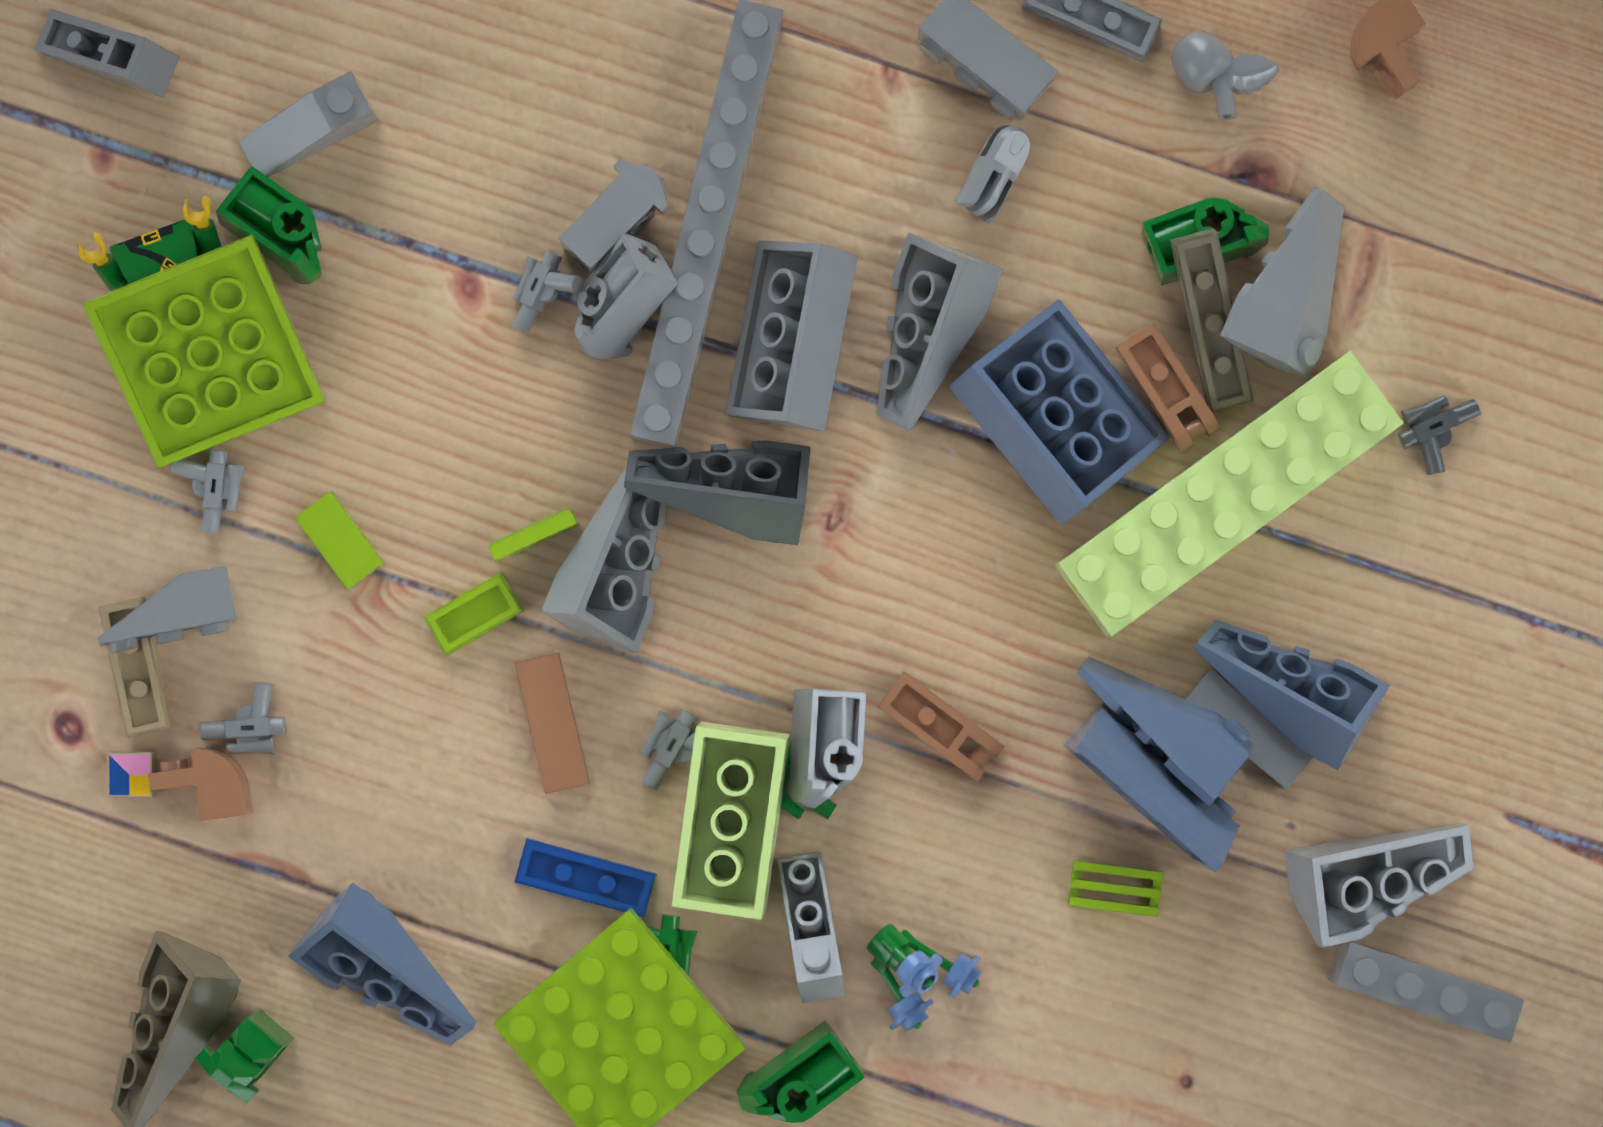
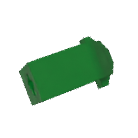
(264, 210)
(1238, 234)
(246, 1054)
(813, 1065)

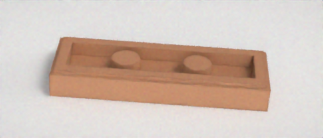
(552, 723)

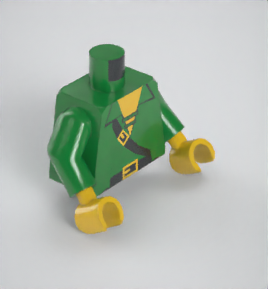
(155, 249)

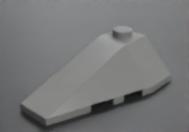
(1288, 307)
(936, 313)
(609, 571)
(1363, 881)

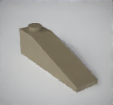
(179, 1013)

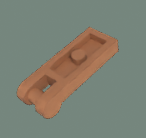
(1167, 386)
(938, 725)

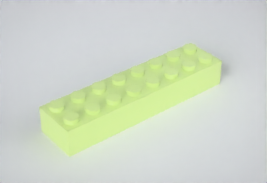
(1228, 494)

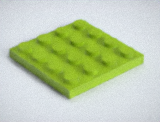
(204, 351)
(620, 1030)

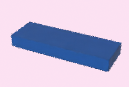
(585, 877)

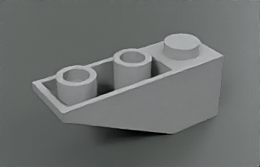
(186, 603)
(811, 927)

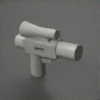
(541, 286)
(214, 483)
(250, 727)
(672, 741)

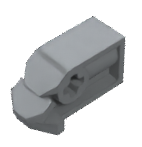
(622, 208)
(621, 297)
(821, 727)

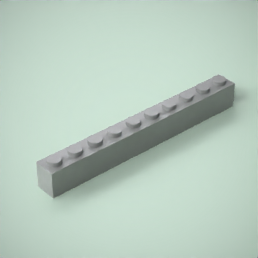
(707, 224)

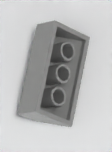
(791, 334)

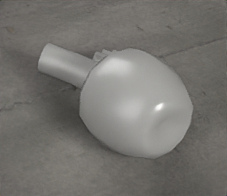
(1208, 64)

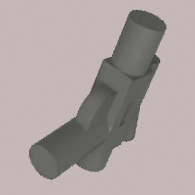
(1432, 428)

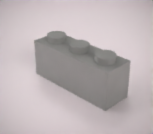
(986, 56)

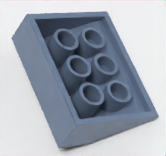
(1059, 412)
(1145, 782)

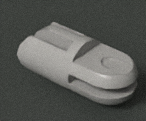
(994, 172)

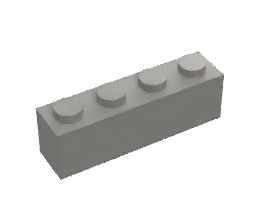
(1426, 990)

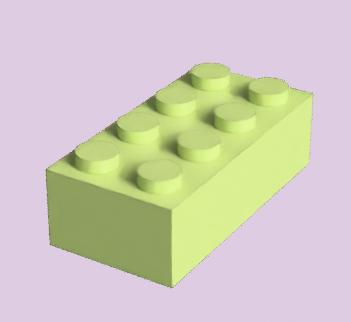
(731, 820)

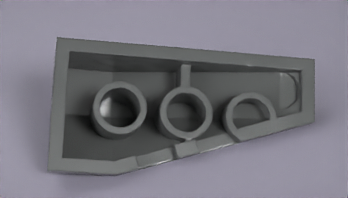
(743, 490)

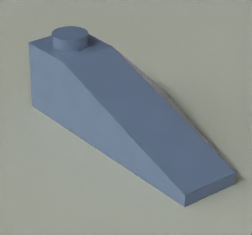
(1308, 700)
(1198, 742)
(369, 951)

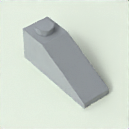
(108, 52)
(309, 125)

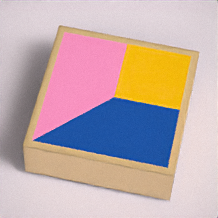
(129, 774)

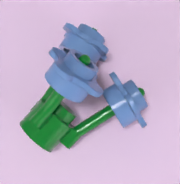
(917, 973)

